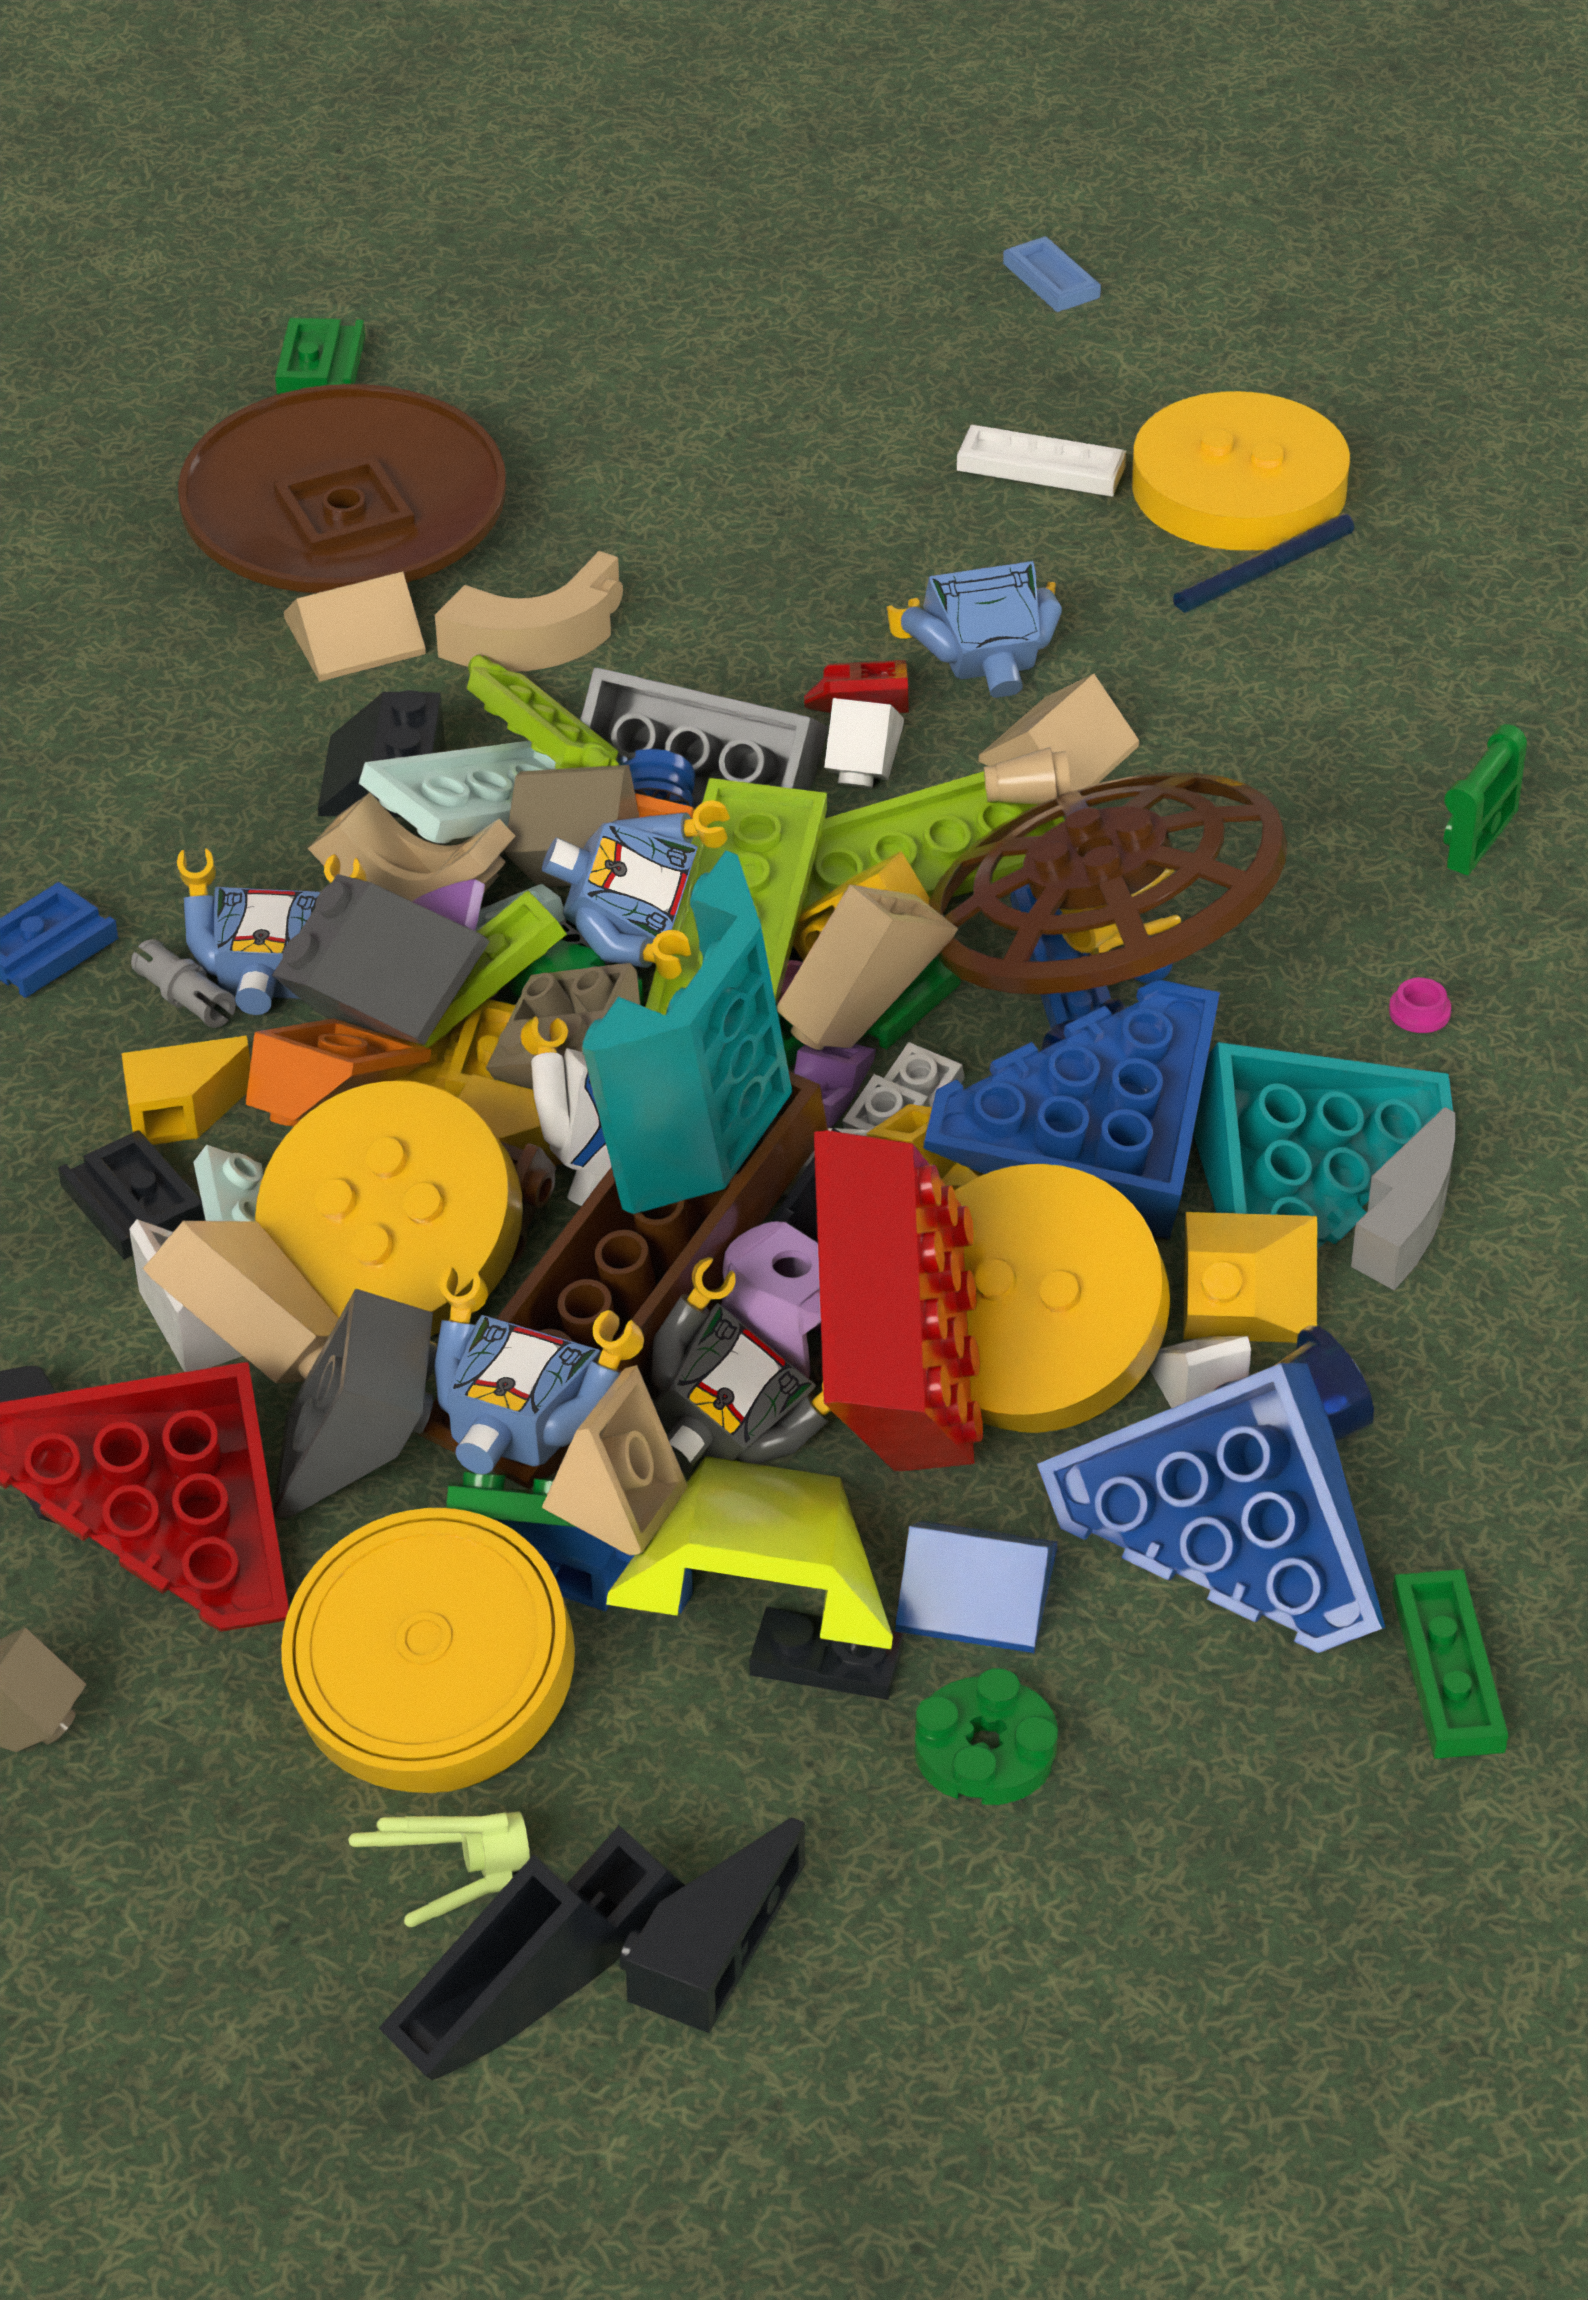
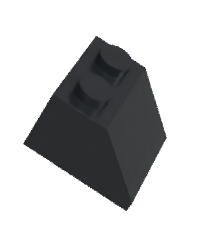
(385, 729)

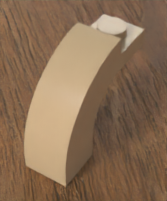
(533, 630)
(404, 861)

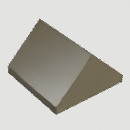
(564, 806)

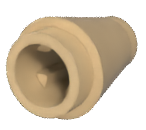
(1029, 778)

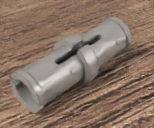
(183, 983)

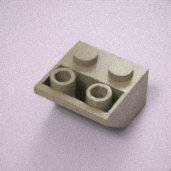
(570, 995)

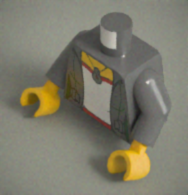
(726, 1387)

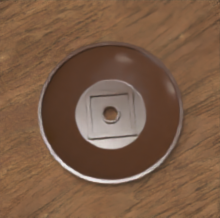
(408, 467)

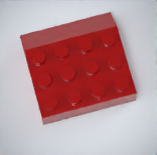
(895, 1302)

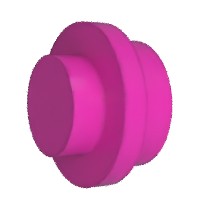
(1420, 1006)

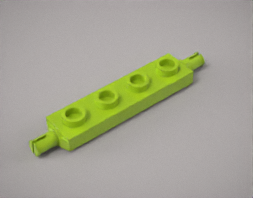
(537, 717)

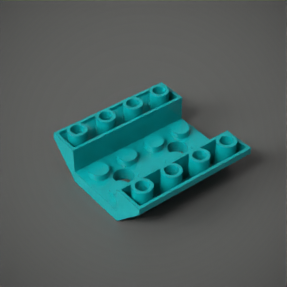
(700, 1085)

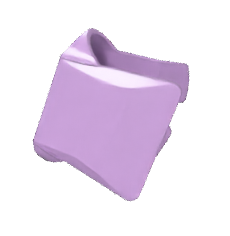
(776, 1288)

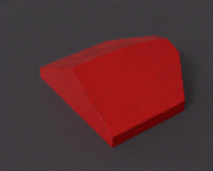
(861, 681)

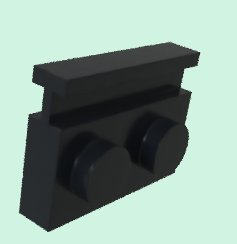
(128, 1184)

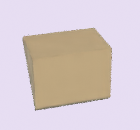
(356, 626)
(1074, 721)
(619, 1470)

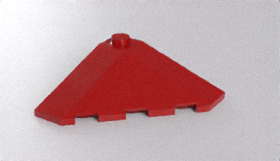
(163, 1480)

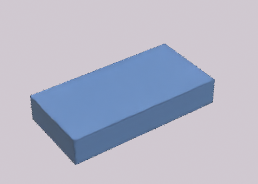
(1051, 274)

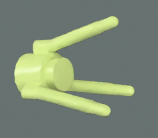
(489, 1843)

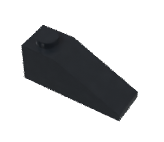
(711, 1928)

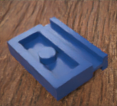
(50, 938)

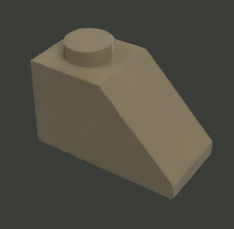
(34, 1692)

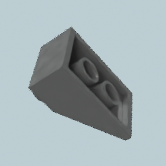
(378, 960)
(356, 1400)

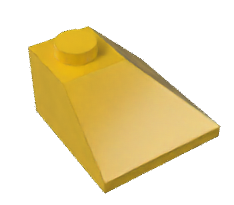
(1249, 1275)

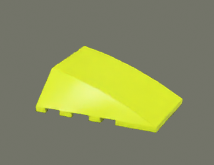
(765, 1528)

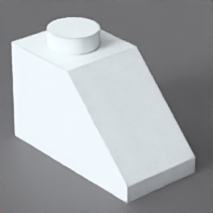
(862, 741)

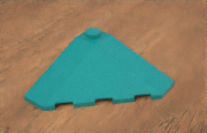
(1306, 1131)

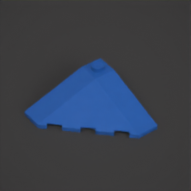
(1101, 1101)
(1235, 1498)

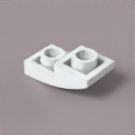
(909, 1081)

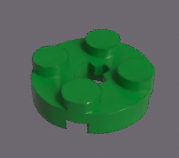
(989, 1704)

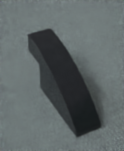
(528, 1954)

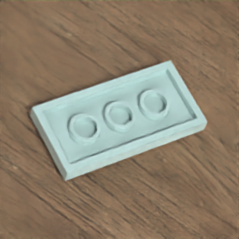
(455, 790)

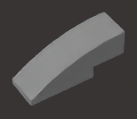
(1406, 1204)

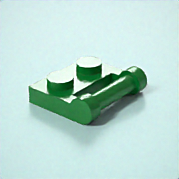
(1485, 799)

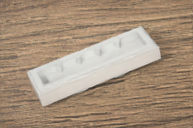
(1041, 460)

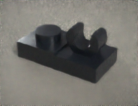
(793, 1652)

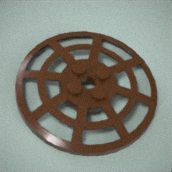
(1101, 861)

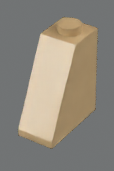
(861, 965)
(246, 1294)

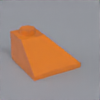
(314, 1061)

